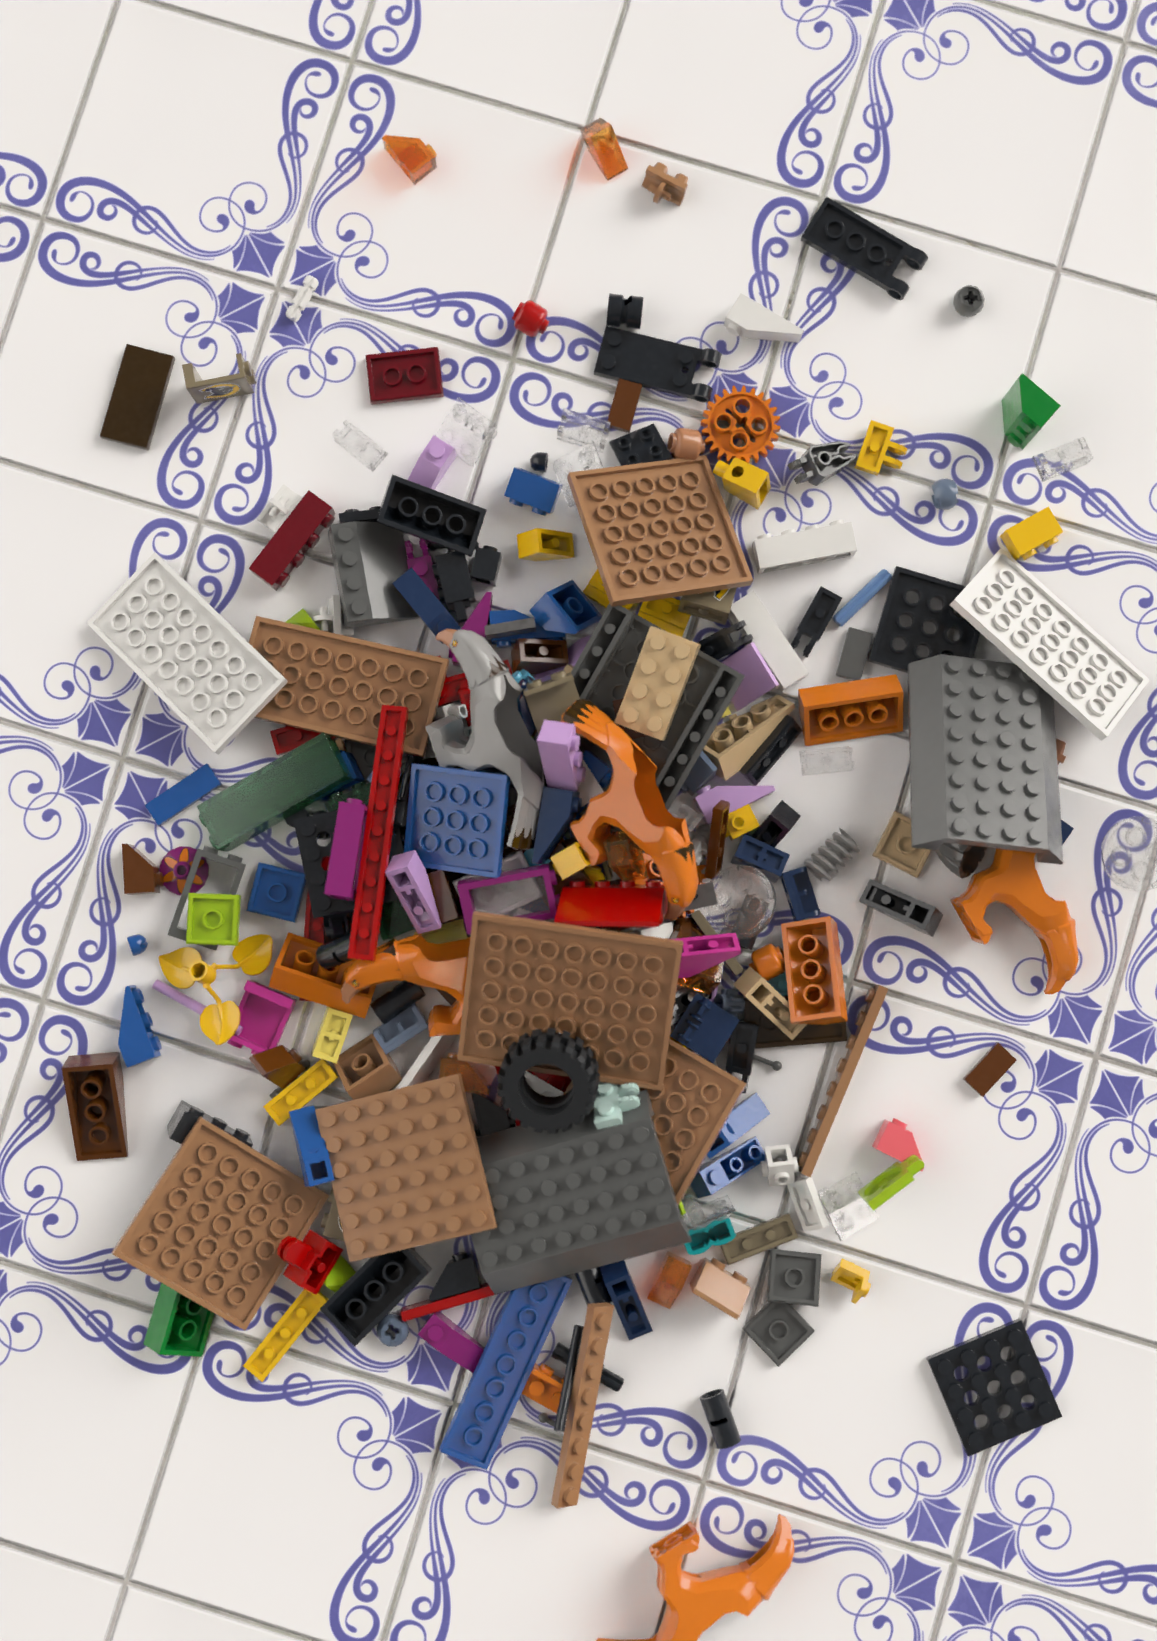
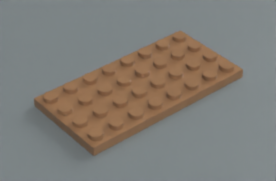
(344, 681)

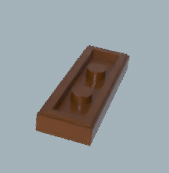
(717, 839)

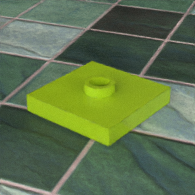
(213, 919)

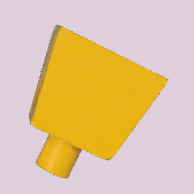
(744, 481)

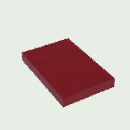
(404, 375)

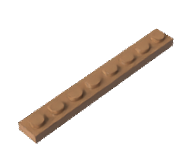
(837, 1089)
(582, 1404)

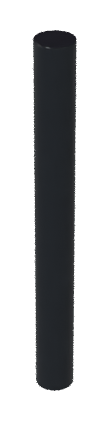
(568, 1379)

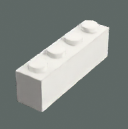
(804, 547)
(769, 640)

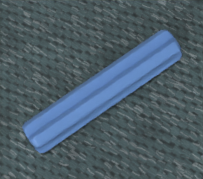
(862, 597)

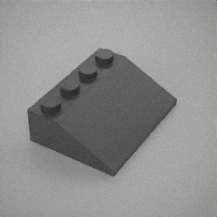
(365, 565)

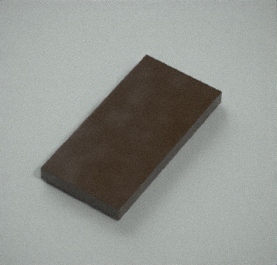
(137, 397)
(771, 1036)

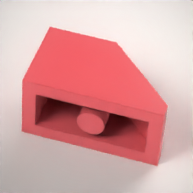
(896, 1140)

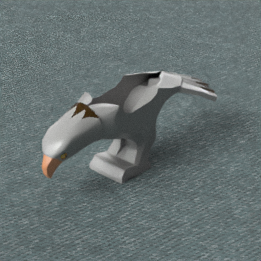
(497, 731)

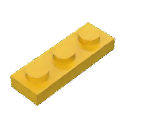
(301, 1091)

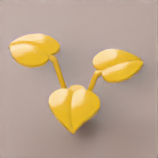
(186, 966)

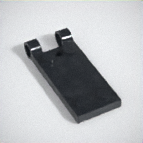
(862, 246)
(654, 363)

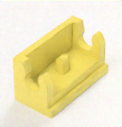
(331, 1035)

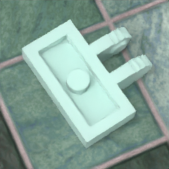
(612, 1101)

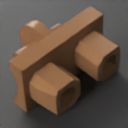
(664, 185)

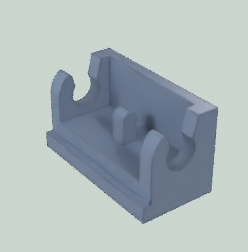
(400, 1029)

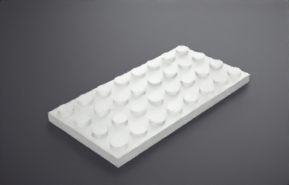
(1050, 643)
(187, 653)

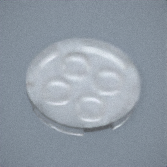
(1131, 853)
(744, 902)

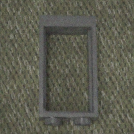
(209, 853)

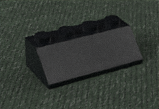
(431, 515)
(374, 1292)

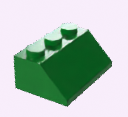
(1026, 411)
(177, 1325)

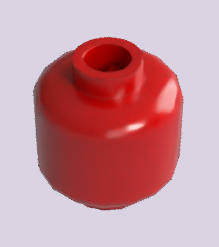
(530, 318)

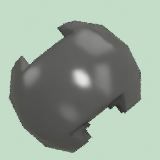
(962, 306)

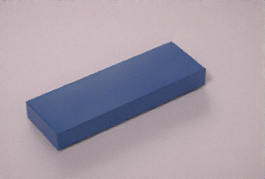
(183, 794)

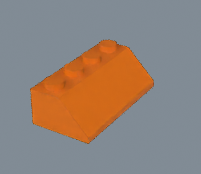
(851, 710)
(814, 971)
(302, 976)

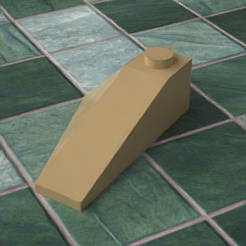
(742, 735)

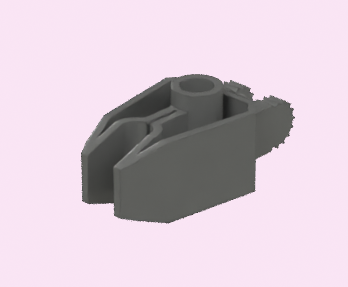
(821, 462)

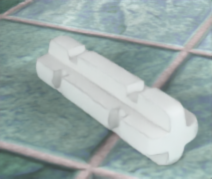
(302, 298)

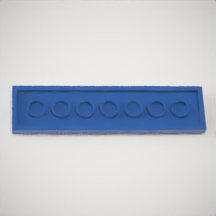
(503, 1371)

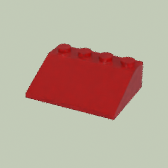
(612, 904)

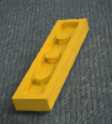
(284, 1333)

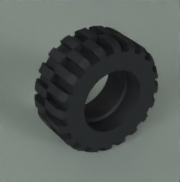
(540, 1110)

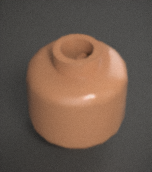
(685, 443)

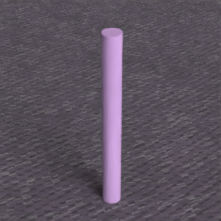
(183, 999)

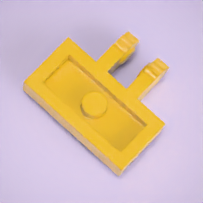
(874, 449)

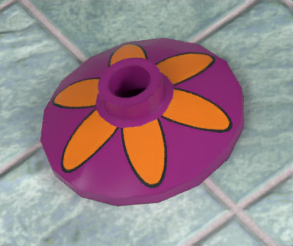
(183, 857)

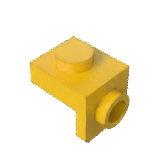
(853, 1278)

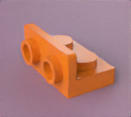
(544, 1387)

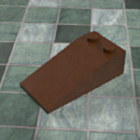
(96, 1105)

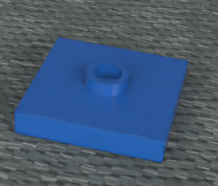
(277, 892)

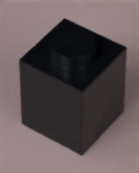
(486, 565)

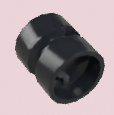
(624, 311)

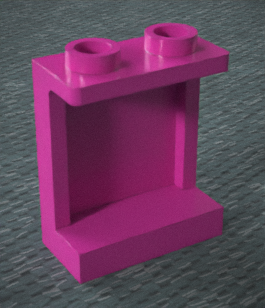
(263, 1017)

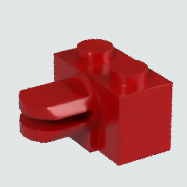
(308, 1260)

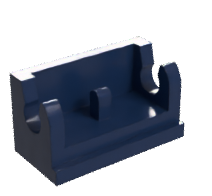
(760, 856)
(800, 894)

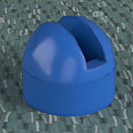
(137, 944)

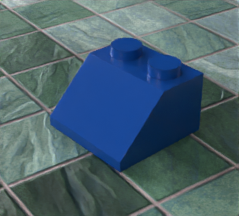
(565, 610)

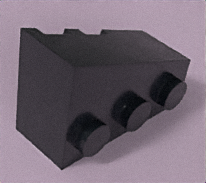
(186, 1117)

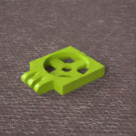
(890, 1182)

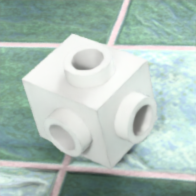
(779, 1165)

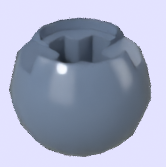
(944, 494)
(397, 1322)

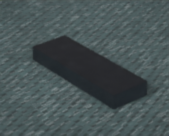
(771, 750)

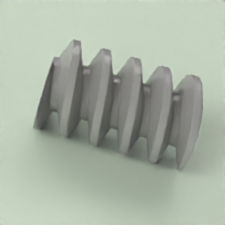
(832, 855)

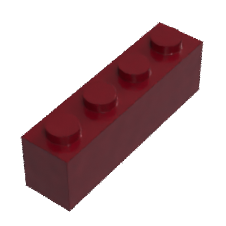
(293, 540)

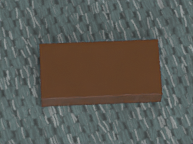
(624, 405)
(989, 1069)

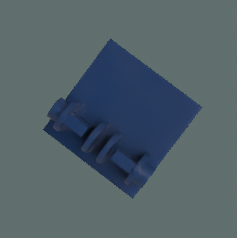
(704, 1027)

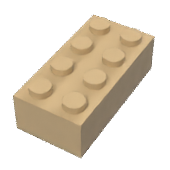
(657, 683)

